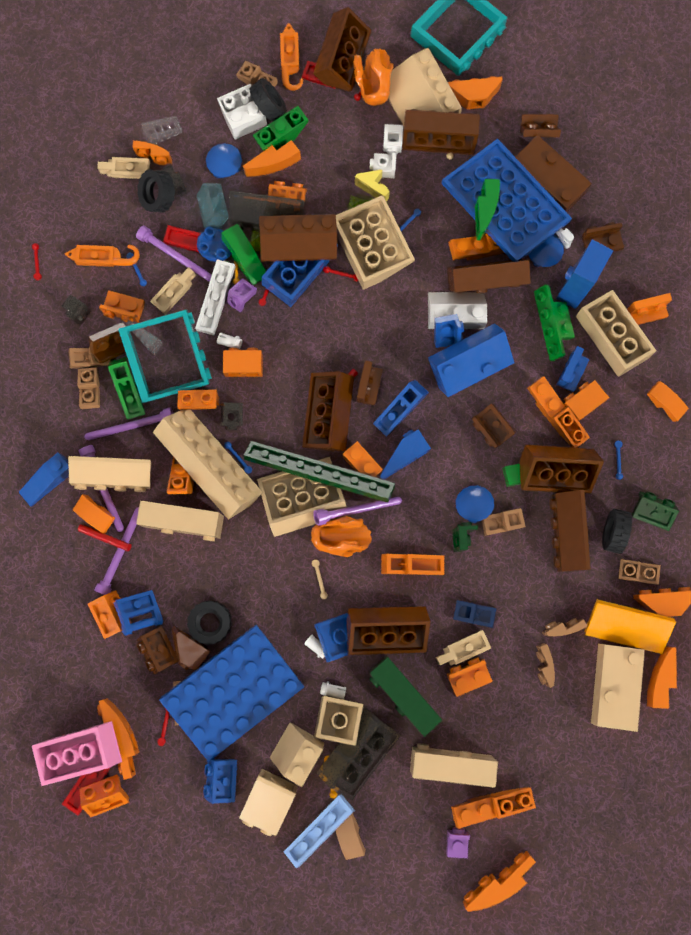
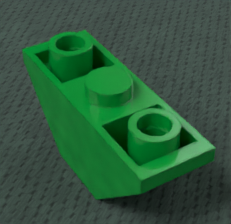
(282, 130)

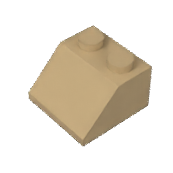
(338, 720)

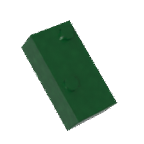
(405, 696)

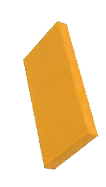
(629, 626)

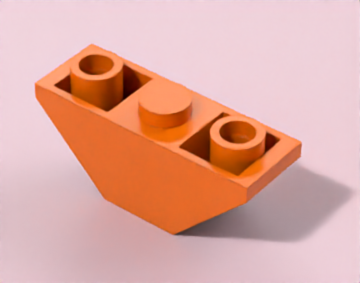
(475, 92)
(179, 481)
(665, 602)

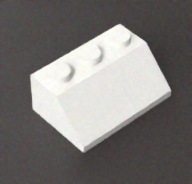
(469, 307)

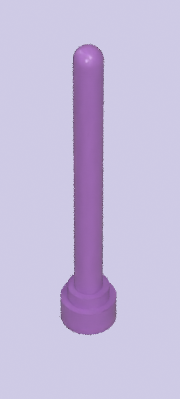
(145, 235)
(129, 425)
(89, 451)
(323, 516)
(104, 586)

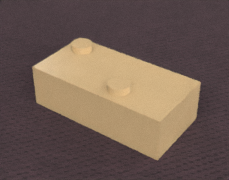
(615, 333)
(180, 520)
(617, 687)
(453, 766)

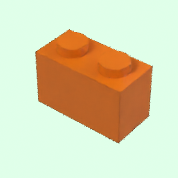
(242, 362)
(586, 400)
(361, 460)

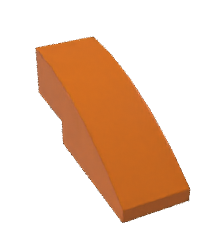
(272, 160)
(412, 564)
(662, 678)

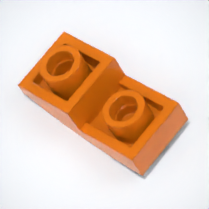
(159, 155)
(667, 399)
(93, 514)

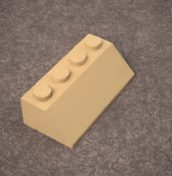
(109, 473)

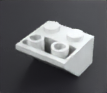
(241, 112)

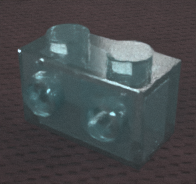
(212, 205)

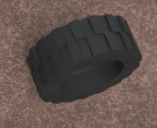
(267, 99)
(146, 190)
(617, 531)
(209, 637)

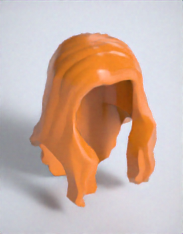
(375, 78)
(341, 536)

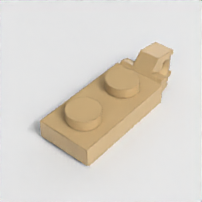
(124, 167)
(173, 291)
(464, 649)

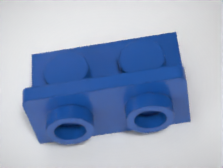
(447, 330)
(573, 370)
(220, 781)

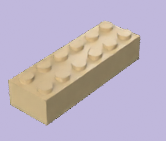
(207, 462)

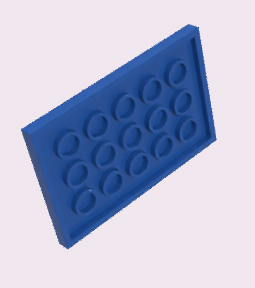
(524, 211)
(231, 692)

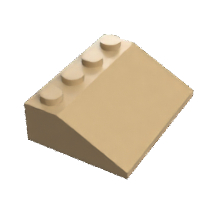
(421, 86)
(372, 241)
(292, 500)

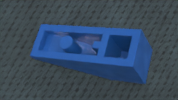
(401, 407)
(409, 449)
(45, 479)

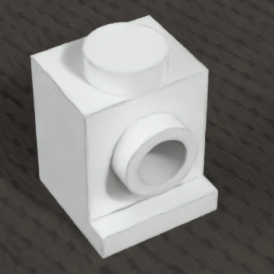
(393, 138)
(384, 162)

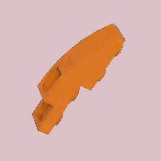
(473, 249)
(557, 414)
(124, 735)
(493, 806)
(494, 890)

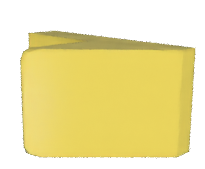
(369, 183)

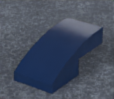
(475, 614)

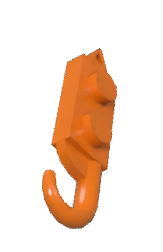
(289, 57)
(101, 256)

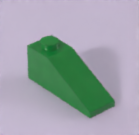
(126, 387)

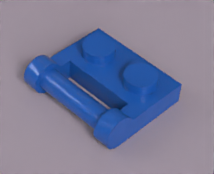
(135, 606)

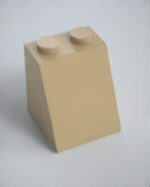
(296, 754)
(268, 803)

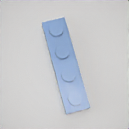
(319, 831)

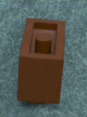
(188, 650)

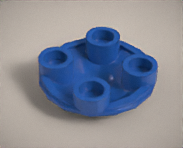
(224, 160)
(211, 245)
(547, 253)
(474, 503)

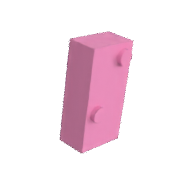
(77, 753)

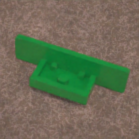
(554, 321)

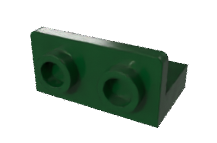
(655, 510)
(461, 539)

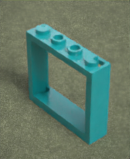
(457, 65)
(136, 366)

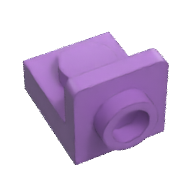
(240, 294)
(457, 843)

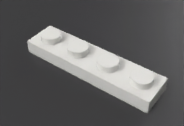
(215, 297)

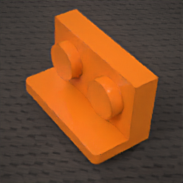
(295, 191)
(122, 306)
(650, 309)
(197, 399)
(106, 614)
(469, 676)
(103, 796)

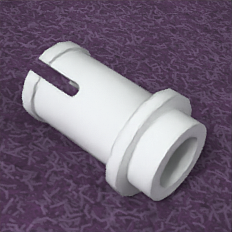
(229, 341)
(315, 645)
(332, 690)

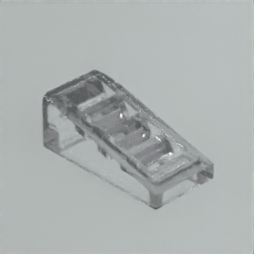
(156, 136)
(151, 342)

